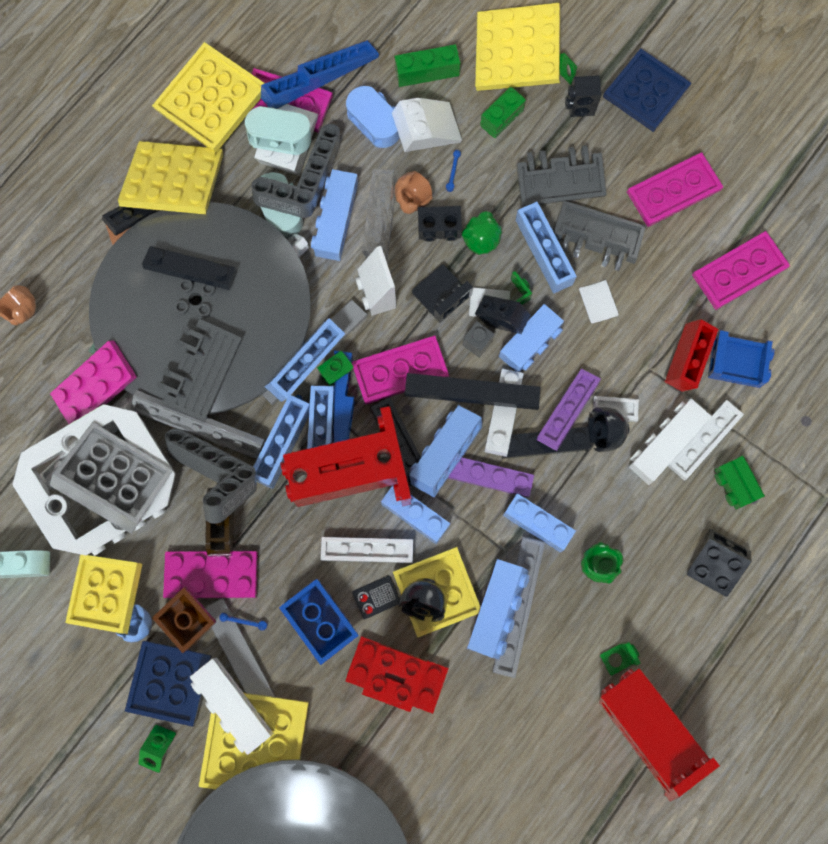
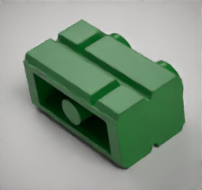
(502, 112)
(738, 483)

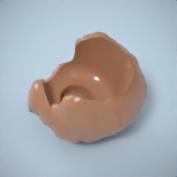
(412, 192)
(17, 305)

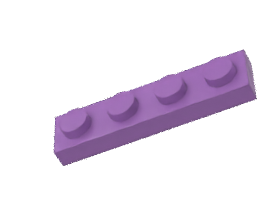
(568, 409)
(493, 477)

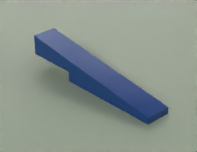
(316, 74)
(343, 406)

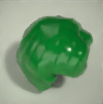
(482, 233)
(602, 563)

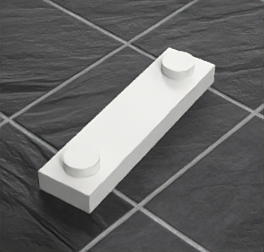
(502, 419)
(705, 440)
(367, 550)

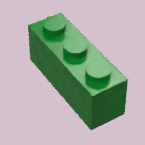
(427, 65)

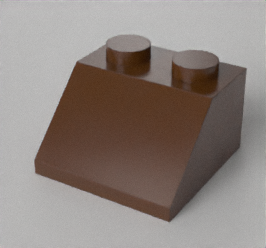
(184, 620)

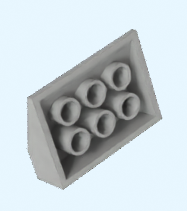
(110, 477)

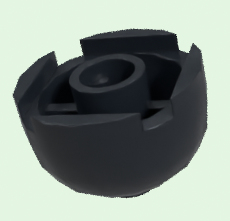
(607, 429)
(424, 600)

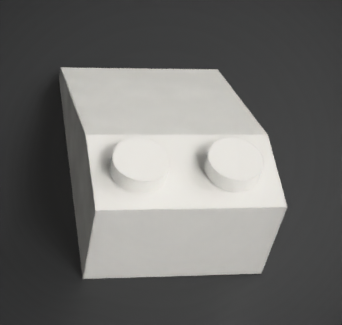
(425, 124)
(283, 161)
(376, 283)

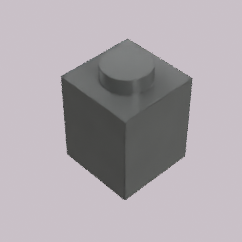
(478, 339)

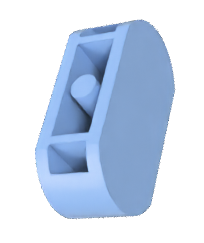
(372, 116)

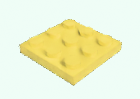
(451, 576)
(104, 593)

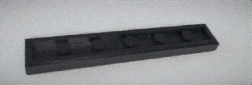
(472, 391)

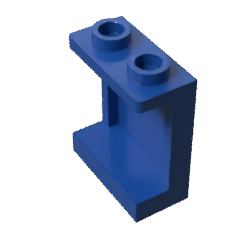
(740, 360)

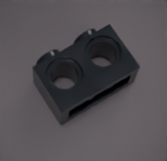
(583, 96)
(439, 217)
(502, 314)

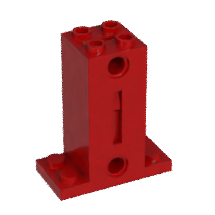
(348, 467)
(396, 676)
(656, 734)

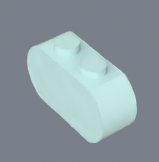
(278, 130)
(283, 222)
(24, 564)

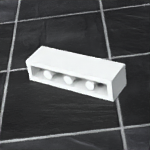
(669, 442)
(231, 706)

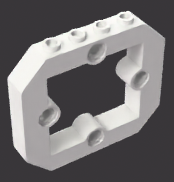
(39, 499)

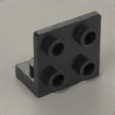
(442, 293)
(720, 563)

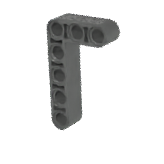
(303, 198)
(234, 477)

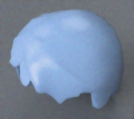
(139, 625)

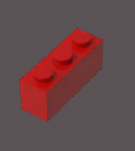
(691, 355)

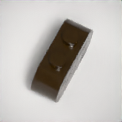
(220, 536)

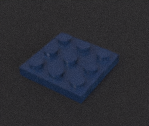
(647, 90)
(163, 684)

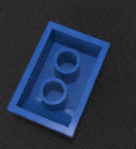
(319, 621)

